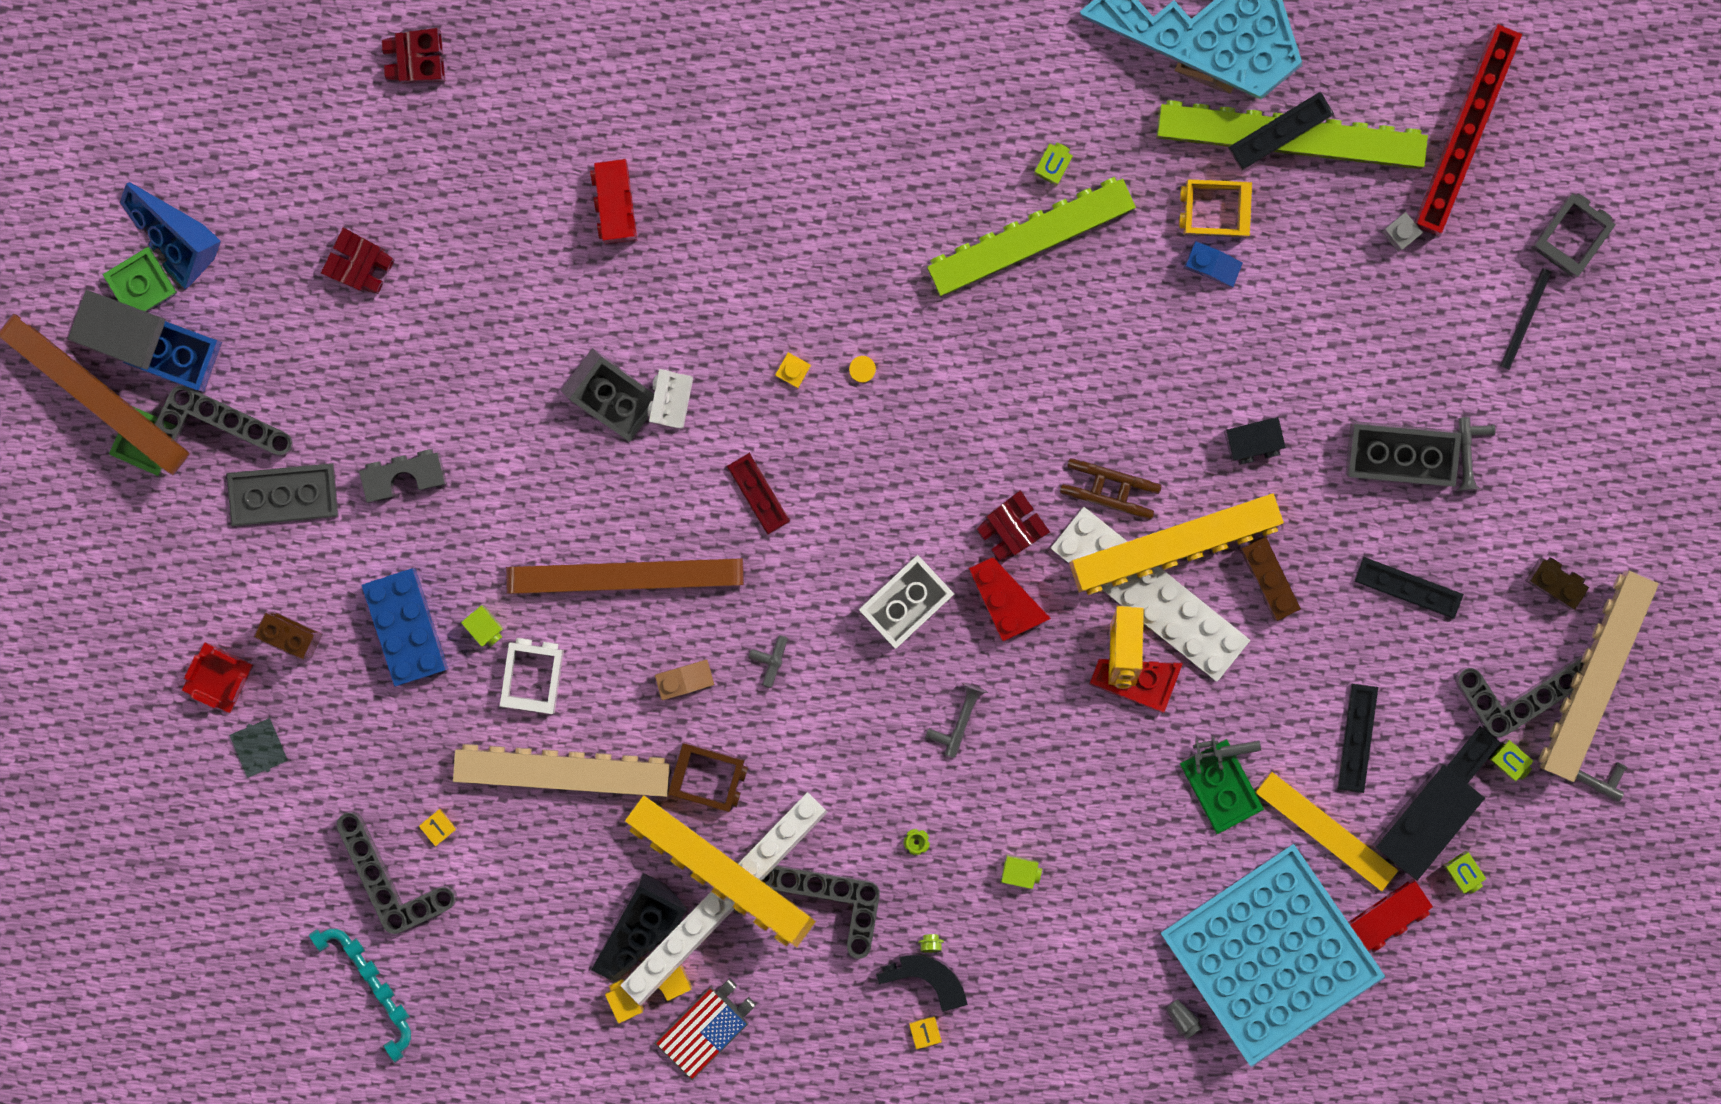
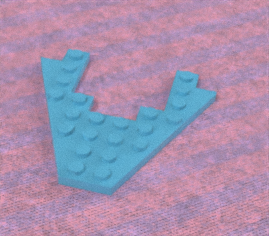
(1229, 40)

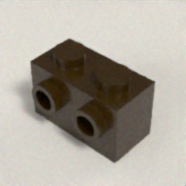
(1557, 584)

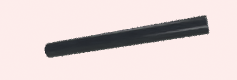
(1525, 319)

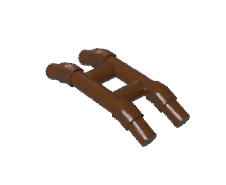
(1095, 496)

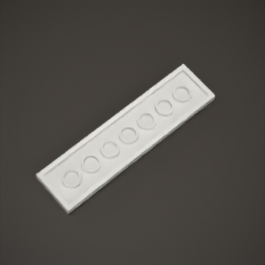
(1167, 604)

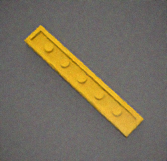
(1326, 831)

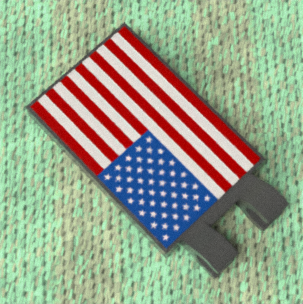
(704, 1029)

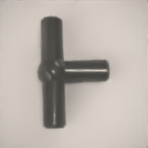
(773, 661)

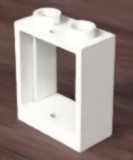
(525, 703)

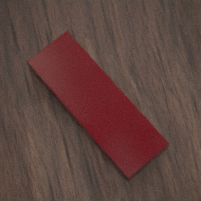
(758, 493)

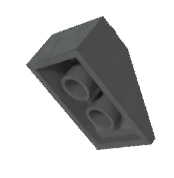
(609, 394)

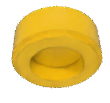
(862, 369)

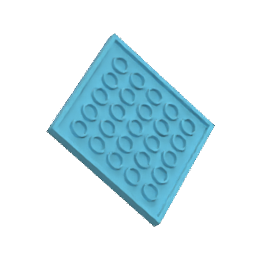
(1273, 955)

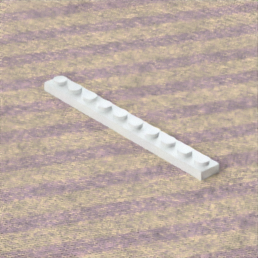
(714, 910)

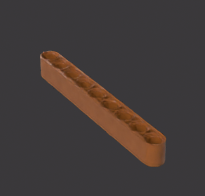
(94, 394)
(624, 576)

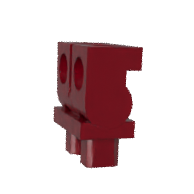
(411, 56)
(361, 262)
(1010, 528)

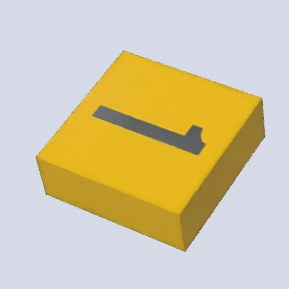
(437, 827)
(925, 1032)

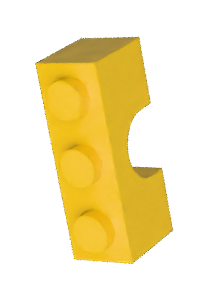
(626, 1007)

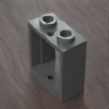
(1557, 257)

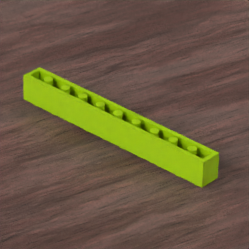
(1324, 140)

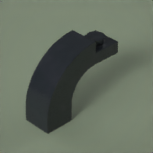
(937, 973)

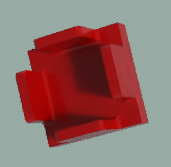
(216, 677)

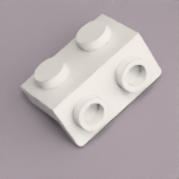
(670, 398)

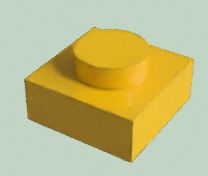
(793, 370)

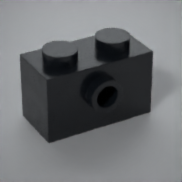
(1255, 439)

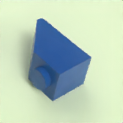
(1213, 264)

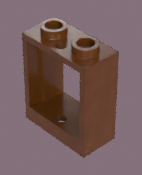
(284, 634)
(680, 771)

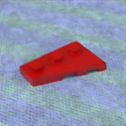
(1152, 687)

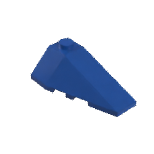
(181, 239)

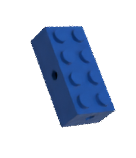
(404, 627)

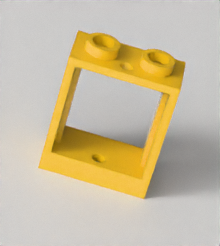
(1244, 208)
(1126, 646)

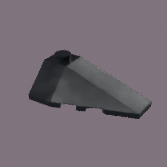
(644, 922)

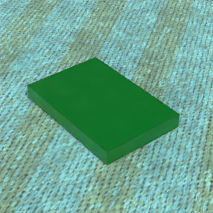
(1223, 793)

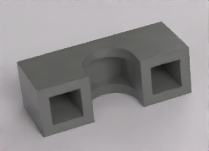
(379, 479)

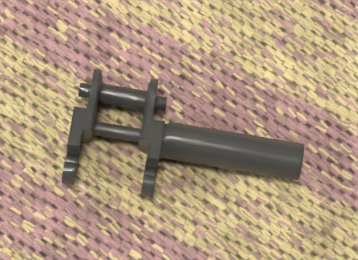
(1226, 751)

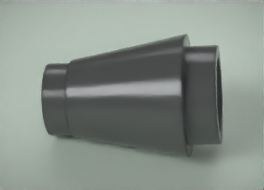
(1183, 1019)

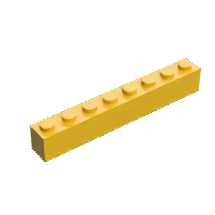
(1175, 543)
(720, 871)

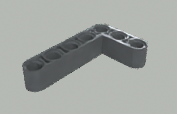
(217, 419)
(1528, 698)
(384, 881)
(827, 892)

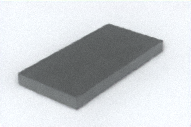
(116, 329)
(282, 494)

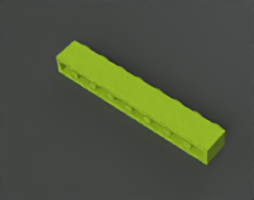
(1030, 237)

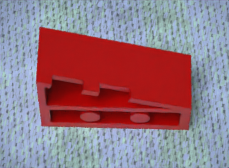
(614, 202)
(1006, 600)

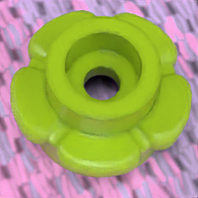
(916, 849)
(931, 943)

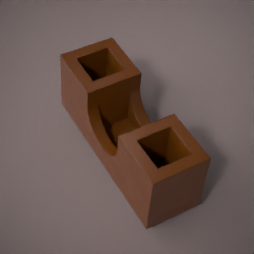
(1270, 578)

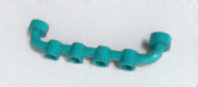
(382, 992)

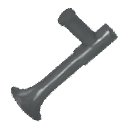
(1467, 431)
(954, 742)
(1608, 789)

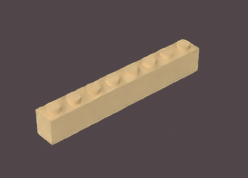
(1598, 676)
(561, 772)

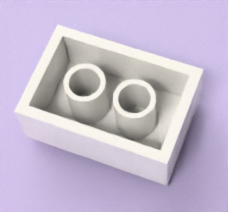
(906, 601)

